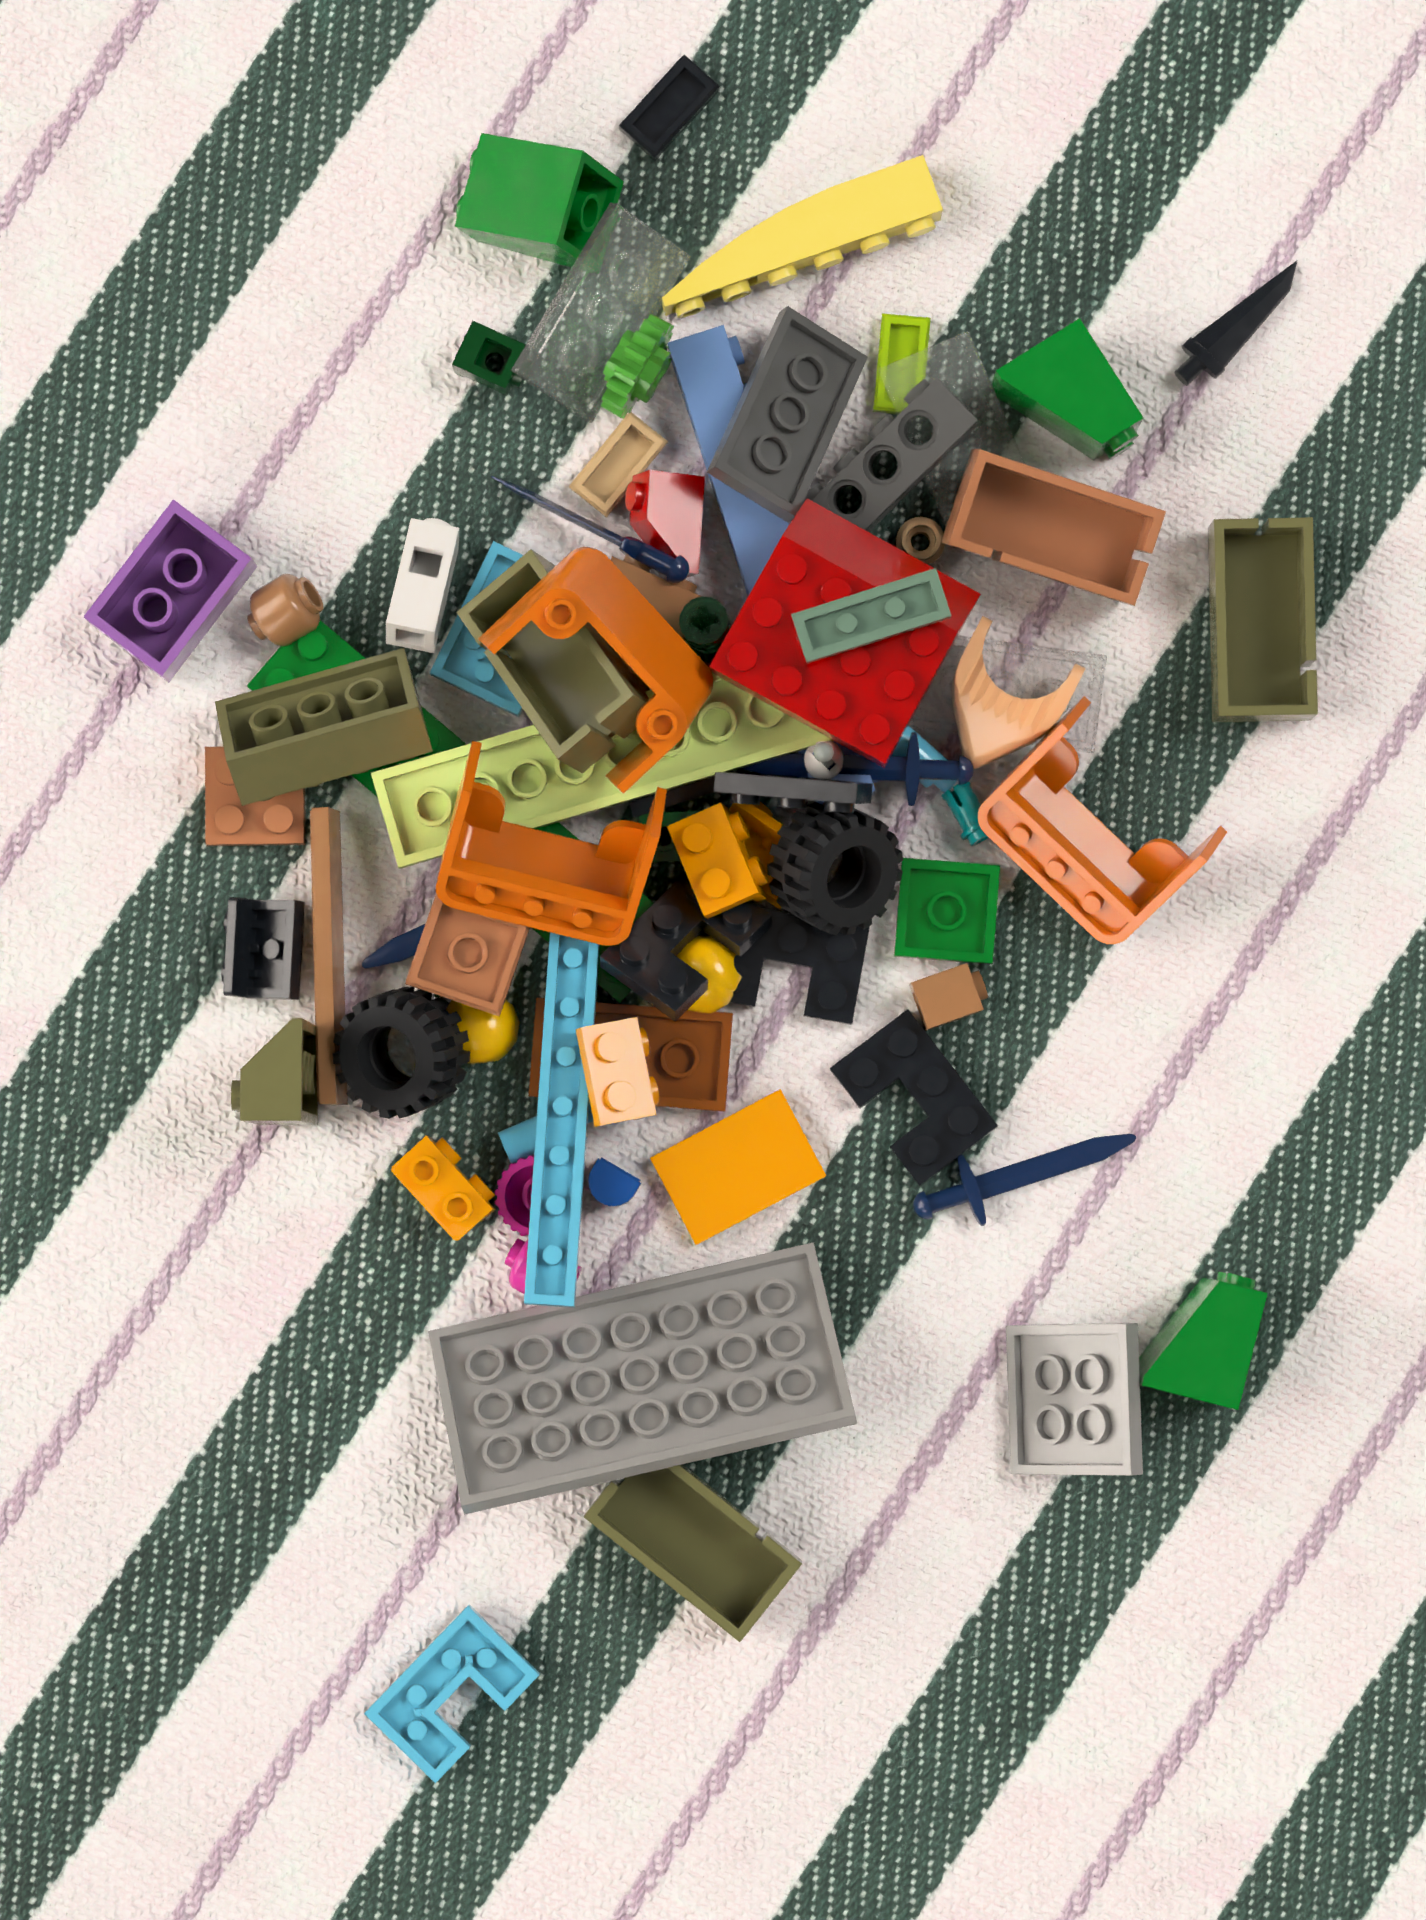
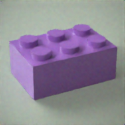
(170, 591)

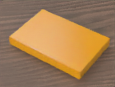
(738, 1167)

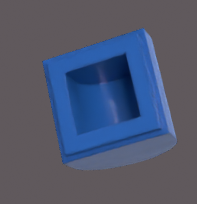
(612, 1184)

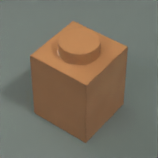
(948, 996)

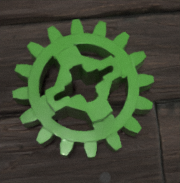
(637, 366)

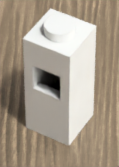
(422, 584)

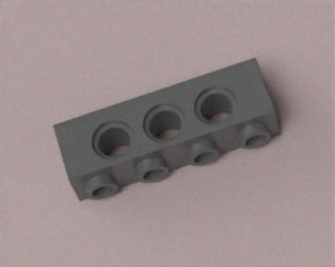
(951, 425)

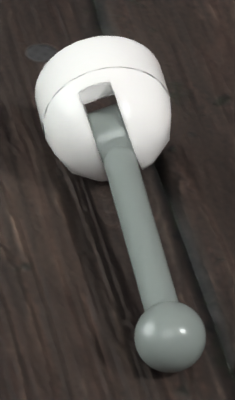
(824, 756)

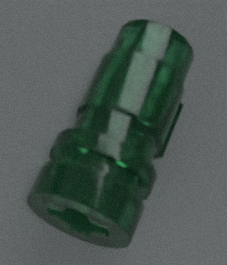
(704, 626)

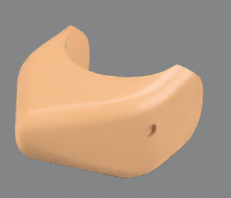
(994, 721)

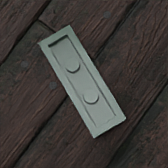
(871, 616)

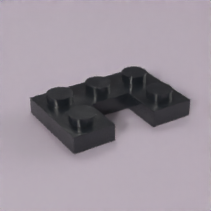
(649, 957)
(833, 959)
(953, 1112)

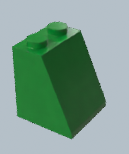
(534, 198)
(1071, 393)
(1207, 1342)

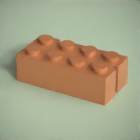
(1052, 526)

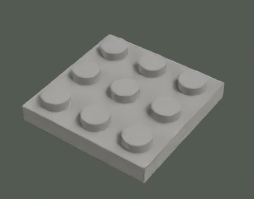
(1074, 1399)

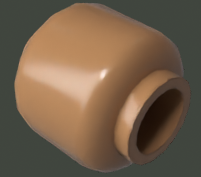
(285, 609)

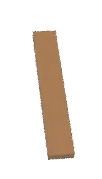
(327, 950)

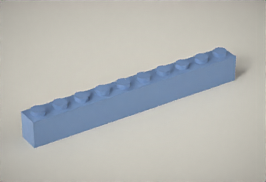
(711, 390)

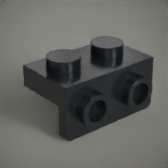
(263, 949)

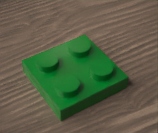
(947, 911)

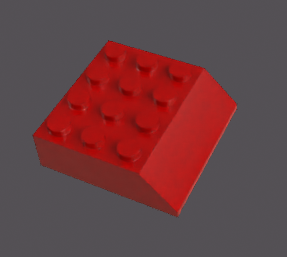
(857, 695)

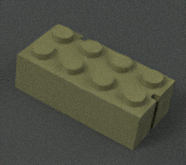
(1262, 620)
(568, 687)
(696, 1544)

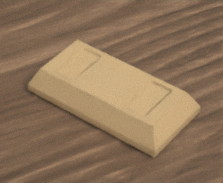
(612, 467)

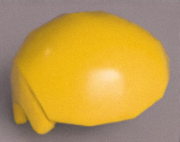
(715, 964)
(488, 1034)

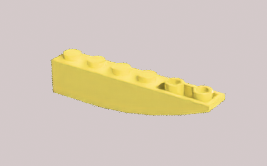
(815, 233)

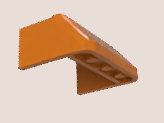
(593, 590)
(1074, 852)
(544, 876)

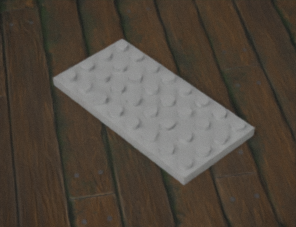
(640, 1378)

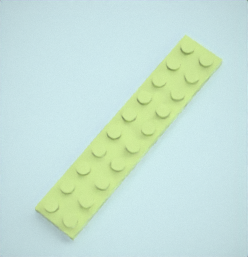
(541, 790)

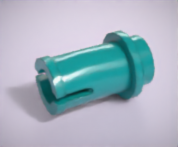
(965, 809)

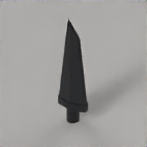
(1223, 339)

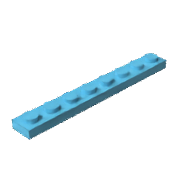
(561, 1125)

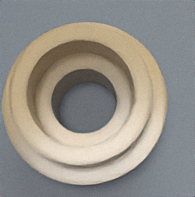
(923, 526)

